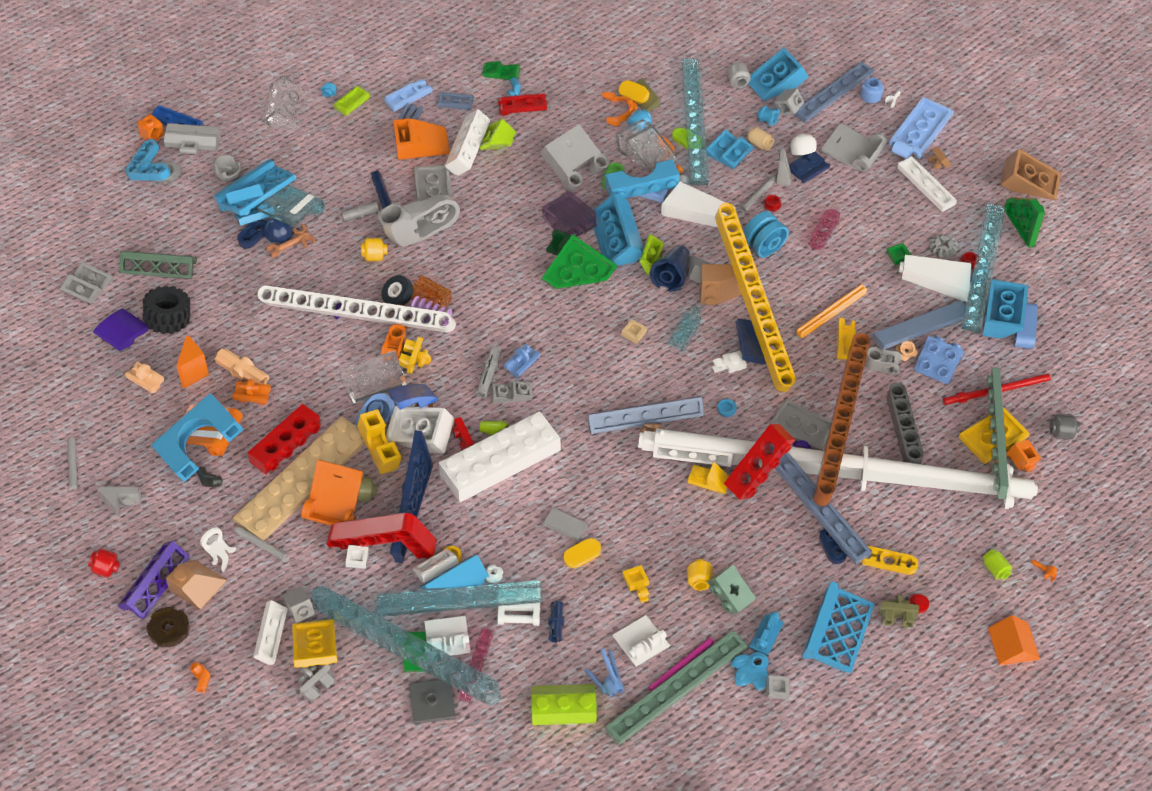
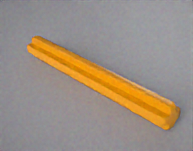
(831, 311)

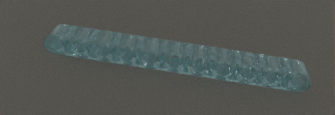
(410, 651)

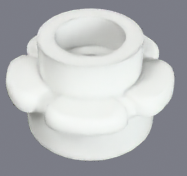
(493, 578)

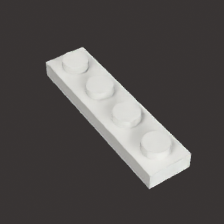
(927, 184)

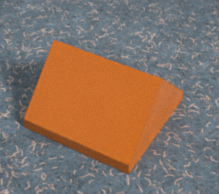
(191, 363)
(1013, 641)

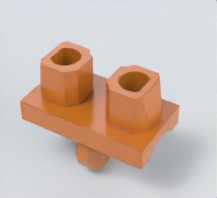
(251, 392)

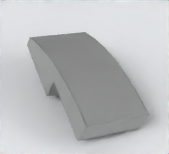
(516, 392)

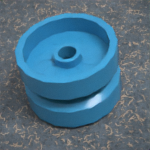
(765, 234)

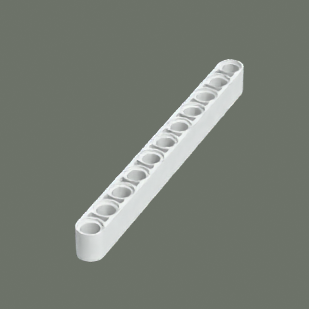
(363, 313)

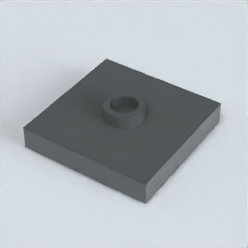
(431, 701)

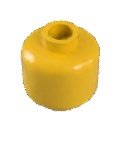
(373, 249)
(699, 573)

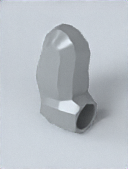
(418, 219)

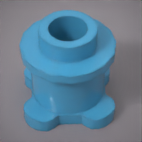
(768, 115)

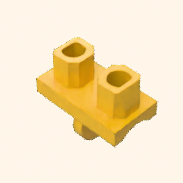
(414, 348)

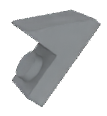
(695, 268)
(115, 495)

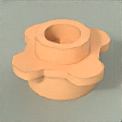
(911, 350)

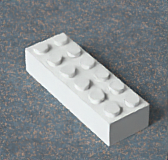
(499, 456)

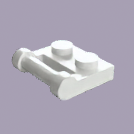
(531, 619)

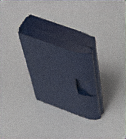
(749, 342)

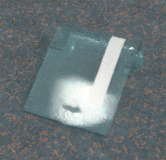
(291, 205)

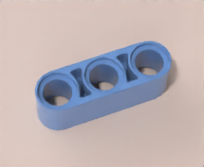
(1027, 337)

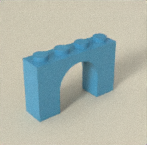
(172, 444)

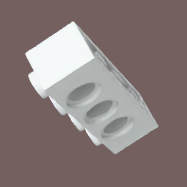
(467, 142)

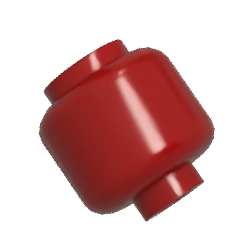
(104, 562)

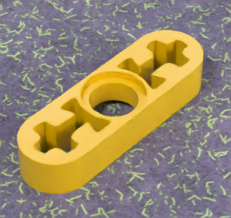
(895, 556)

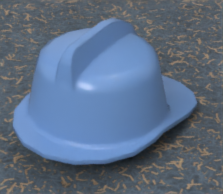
(379, 401)

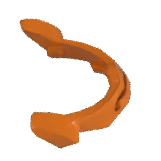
(615, 121)

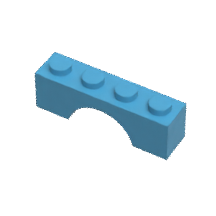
(663, 177)

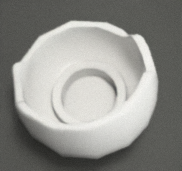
(803, 144)

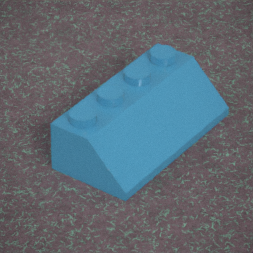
(618, 231)

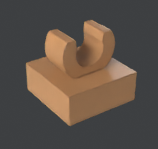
(940, 158)

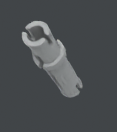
(490, 365)

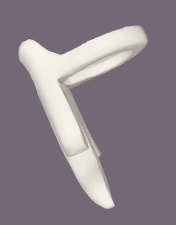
(216, 546)

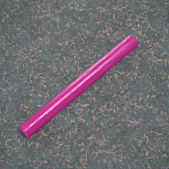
(685, 661)

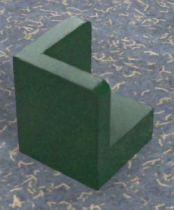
(558, 241)

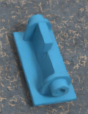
(767, 633)

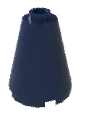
(671, 269)

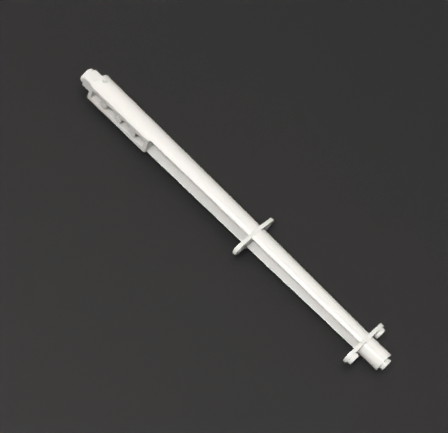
(729, 451)

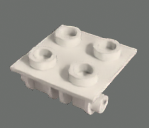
(448, 635)
(641, 640)

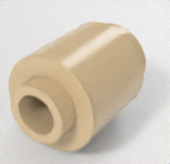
(760, 138)

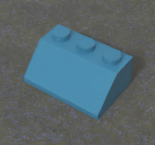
(1005, 309)

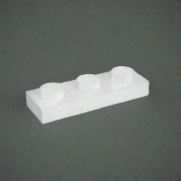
(270, 632)

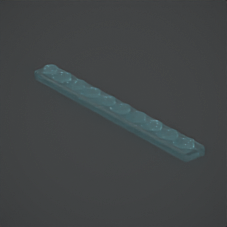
(695, 122)
(983, 269)

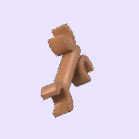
(301, 236)

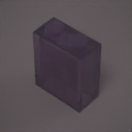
(569, 215)

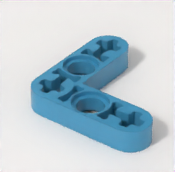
(144, 169)

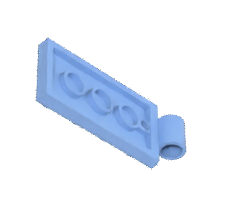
(920, 128)

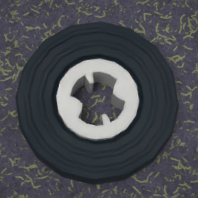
(390, 289)

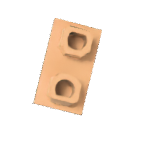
(145, 377)

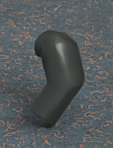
(208, 480)

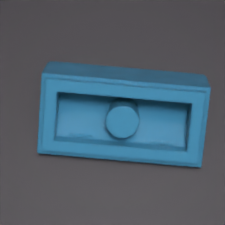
(245, 193)

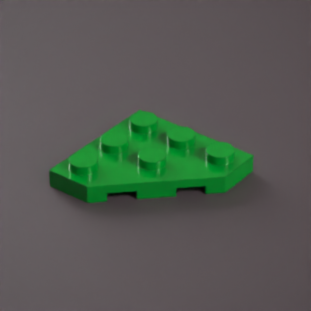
(1026, 217)
(577, 266)

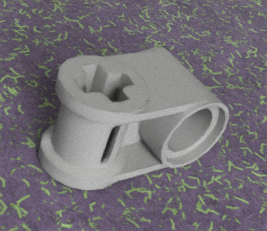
(882, 360)

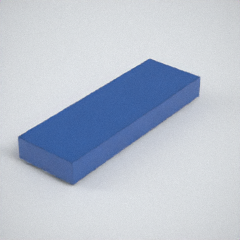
(170, 116)

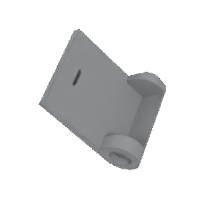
(854, 147)

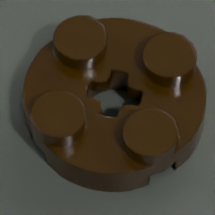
(170, 637)

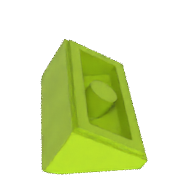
(651, 252)

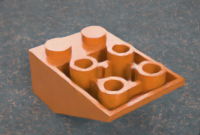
(419, 139)

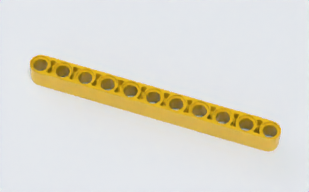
(753, 305)

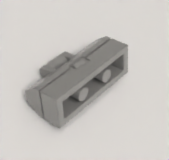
(192, 138)

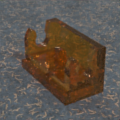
(431, 292)

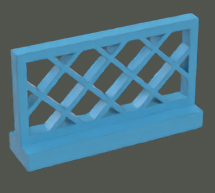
(261, 174)
(821, 626)

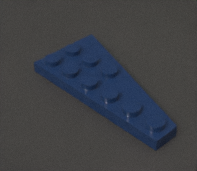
(414, 487)

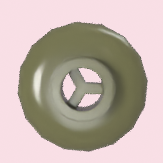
(367, 490)

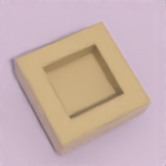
(634, 331)

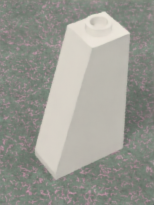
(691, 205)
(939, 275)

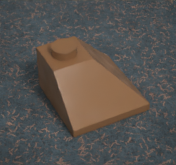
(194, 583)

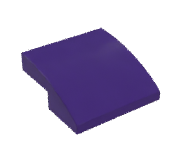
(120, 329)

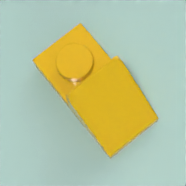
(709, 478)

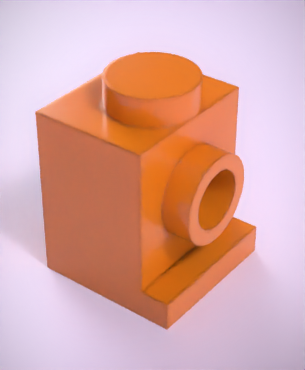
(1024, 456)

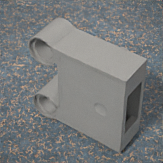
(571, 153)

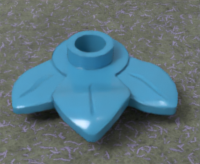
(749, 672)

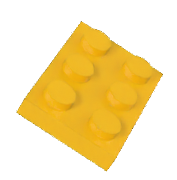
(978, 436)
(314, 643)

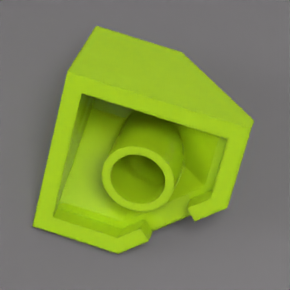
(497, 136)

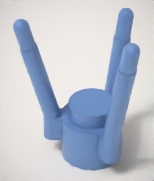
(613, 682)

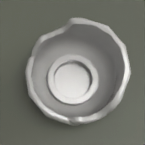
(226, 164)

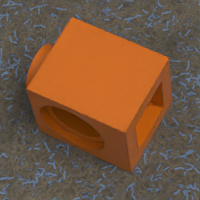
(150, 128)

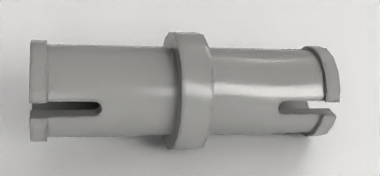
(360, 211)

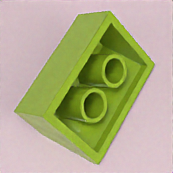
(563, 704)

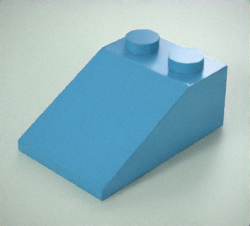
(776, 75)

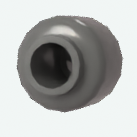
(1064, 426)

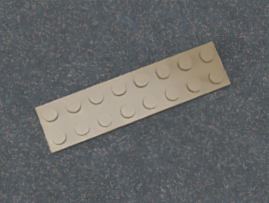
(295, 482)

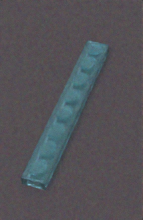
(459, 598)

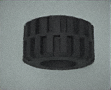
(166, 309)

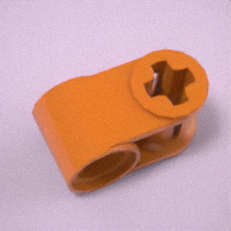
(395, 343)

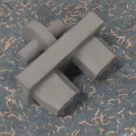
(309, 690)

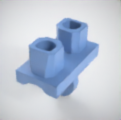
(521, 360)

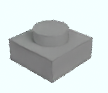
(777, 687)

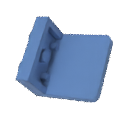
(939, 359)

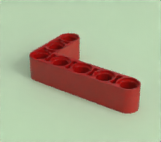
(382, 530)

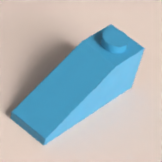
(465, 574)

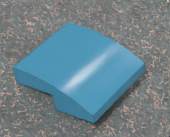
(729, 149)

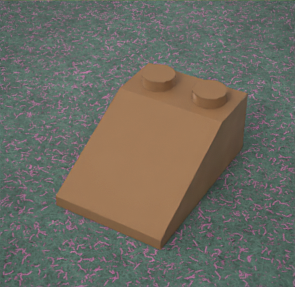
(1030, 176)
(718, 283)

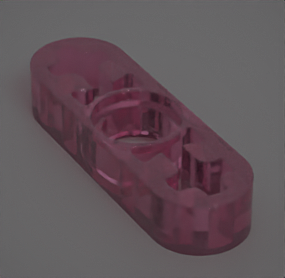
(823, 223)

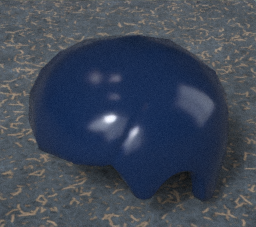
(277, 231)

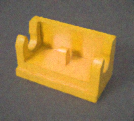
(844, 337)

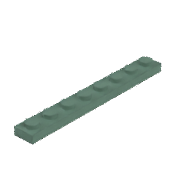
(998, 436)
(675, 688)

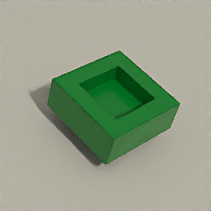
(897, 253)

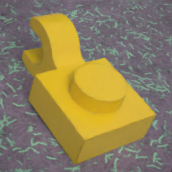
(637, 580)

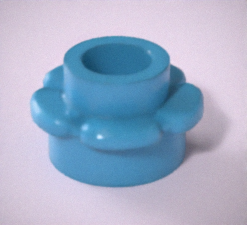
(328, 89)

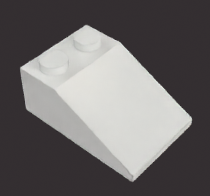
(434, 423)

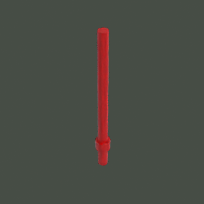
(963, 397)

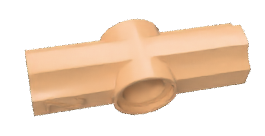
(240, 367)

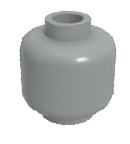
(738, 75)

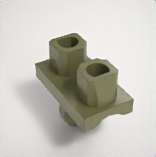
(900, 609)

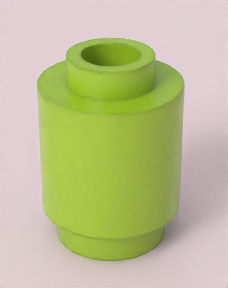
(997, 564)

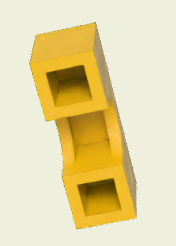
(373, 433)

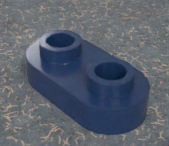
(250, 233)
(830, 546)

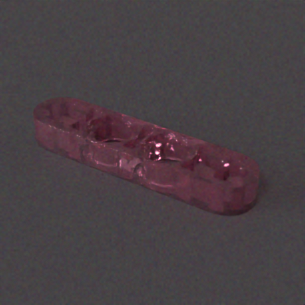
(481, 651)

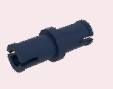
(556, 621)

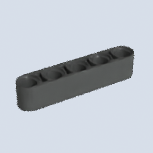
(904, 424)

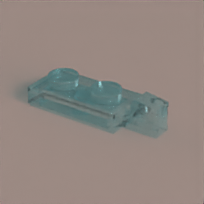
(686, 329)

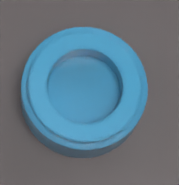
(726, 408)

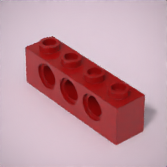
(302, 418)
(738, 481)

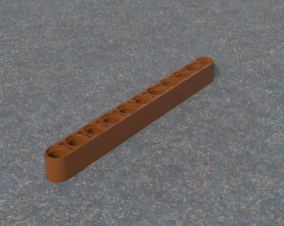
(841, 420)

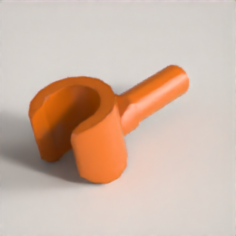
(1050, 570)

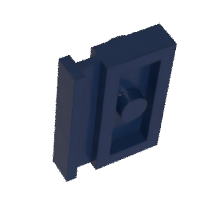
(808, 166)

